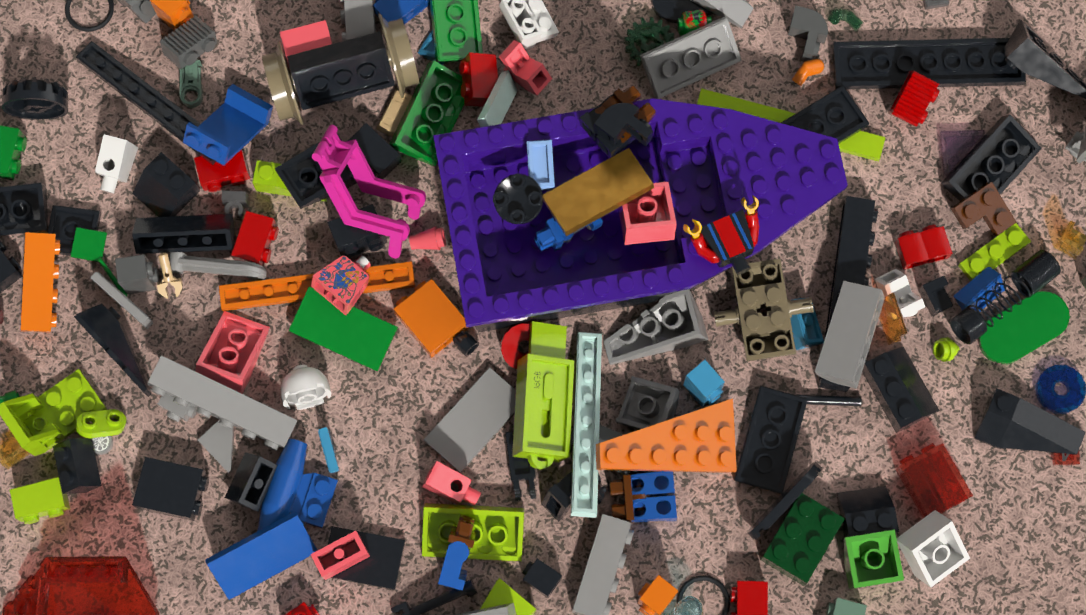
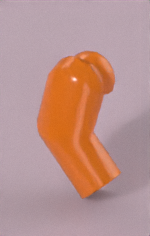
(808, 68)

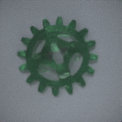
(643, 34)

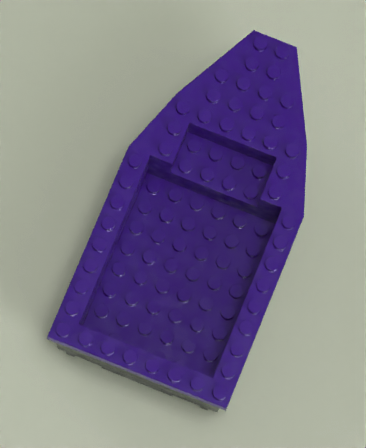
(702, 152)

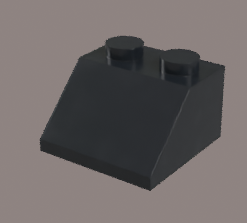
(164, 187)
(867, 511)

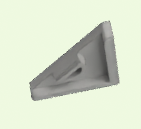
(219, 444)

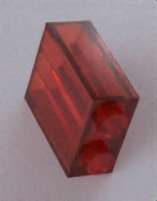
(933, 480)

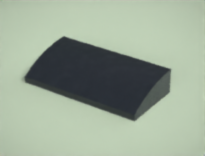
(994, 159)
(23, 209)

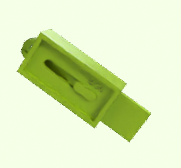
(544, 398)

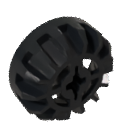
(35, 99)

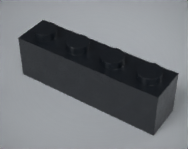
(183, 233)

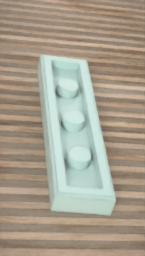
(498, 101)

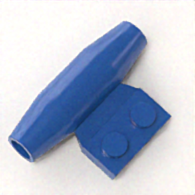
(295, 491)

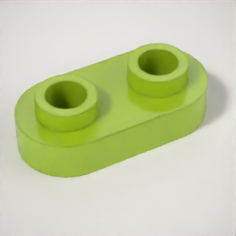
(102, 423)

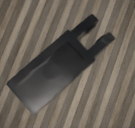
(520, 470)

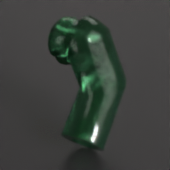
(845, 15)

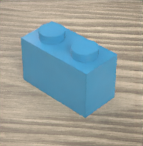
(704, 384)

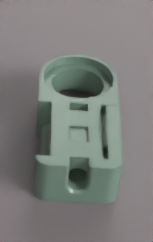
(191, 81)

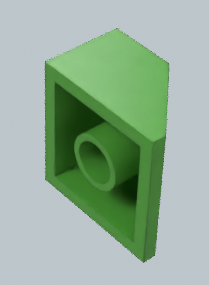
(872, 559)

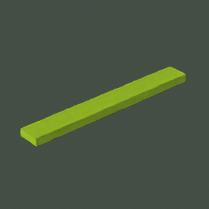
(860, 144)

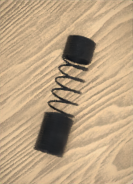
(1028, 279)

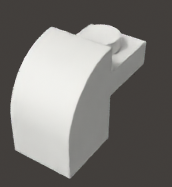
(897, 283)

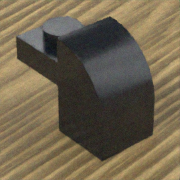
(621, 119)

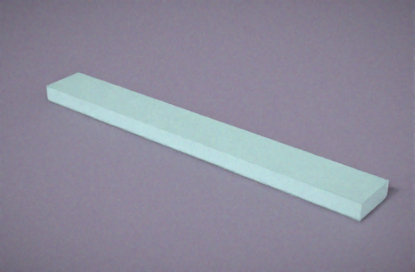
(586, 425)

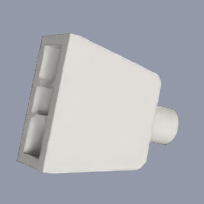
(116, 154)

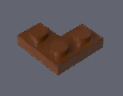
(987, 204)

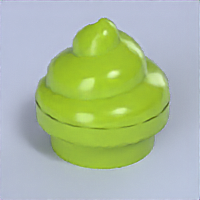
(945, 349)

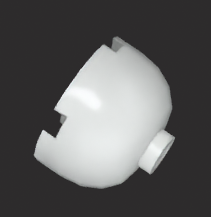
(304, 388)

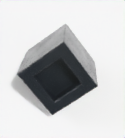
(935, 296)

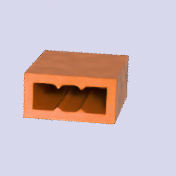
(430, 317)

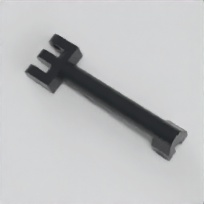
(440, 600)

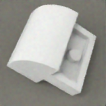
(528, 21)

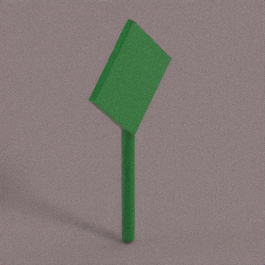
(90, 246)

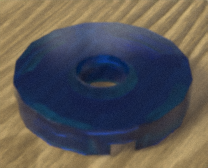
(1071, 379)

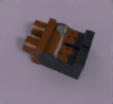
(628, 95)

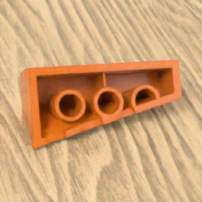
(38, 282)

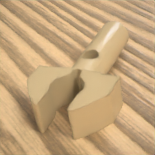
(168, 277)

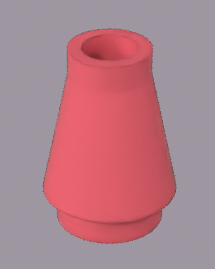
(429, 239)

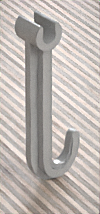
(181, 262)

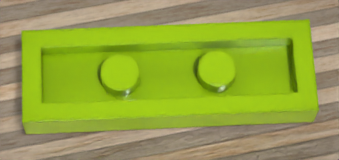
(995, 251)

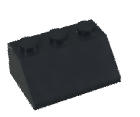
(899, 389)

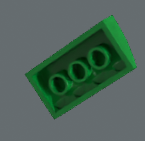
(429, 113)

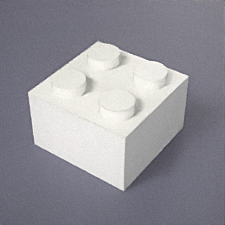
(933, 548)

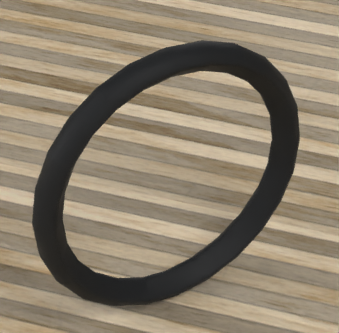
(89, 29)
(710, 579)

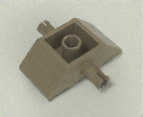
(764, 289)

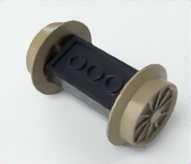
(340, 70)

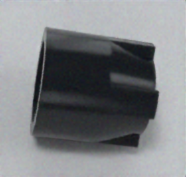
(465, 343)

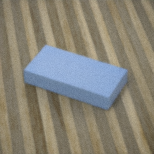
(541, 163)

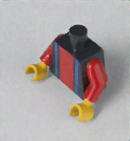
(728, 238)

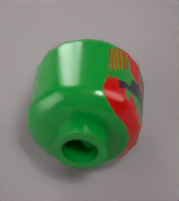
(691, 21)

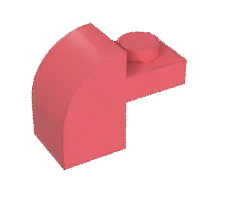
(523, 69)

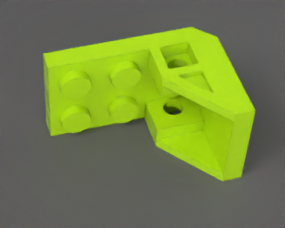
(52, 416)

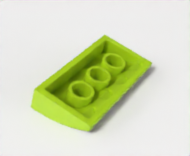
(496, 528)

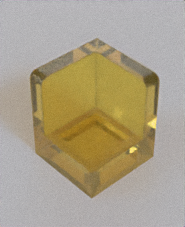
(1070, 241)
(11, 451)

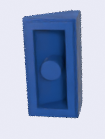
(977, 288)

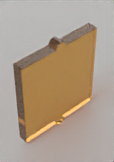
(892, 320)

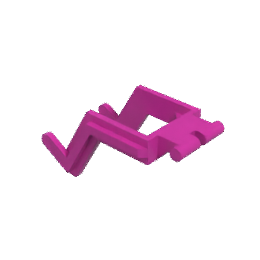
(333, 157)

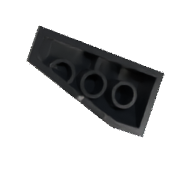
(1031, 57)
(111, 335)
(1023, 426)

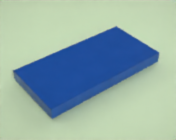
(261, 555)

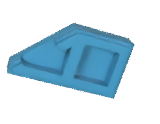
(328, 449)

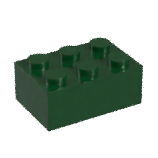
(802, 539)

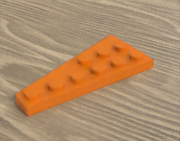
(683, 444)

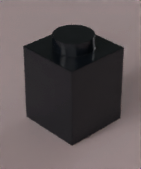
(541, 577)

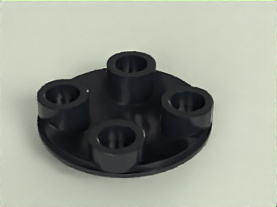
(518, 199)

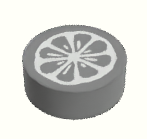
(102, 444)

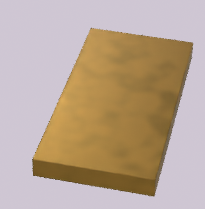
(597, 191)

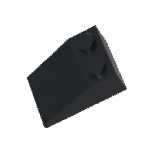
(302, 178)

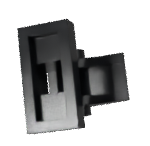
(558, 497)

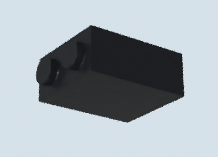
(170, 489)

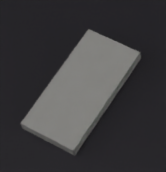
(690, 57)
(473, 420)

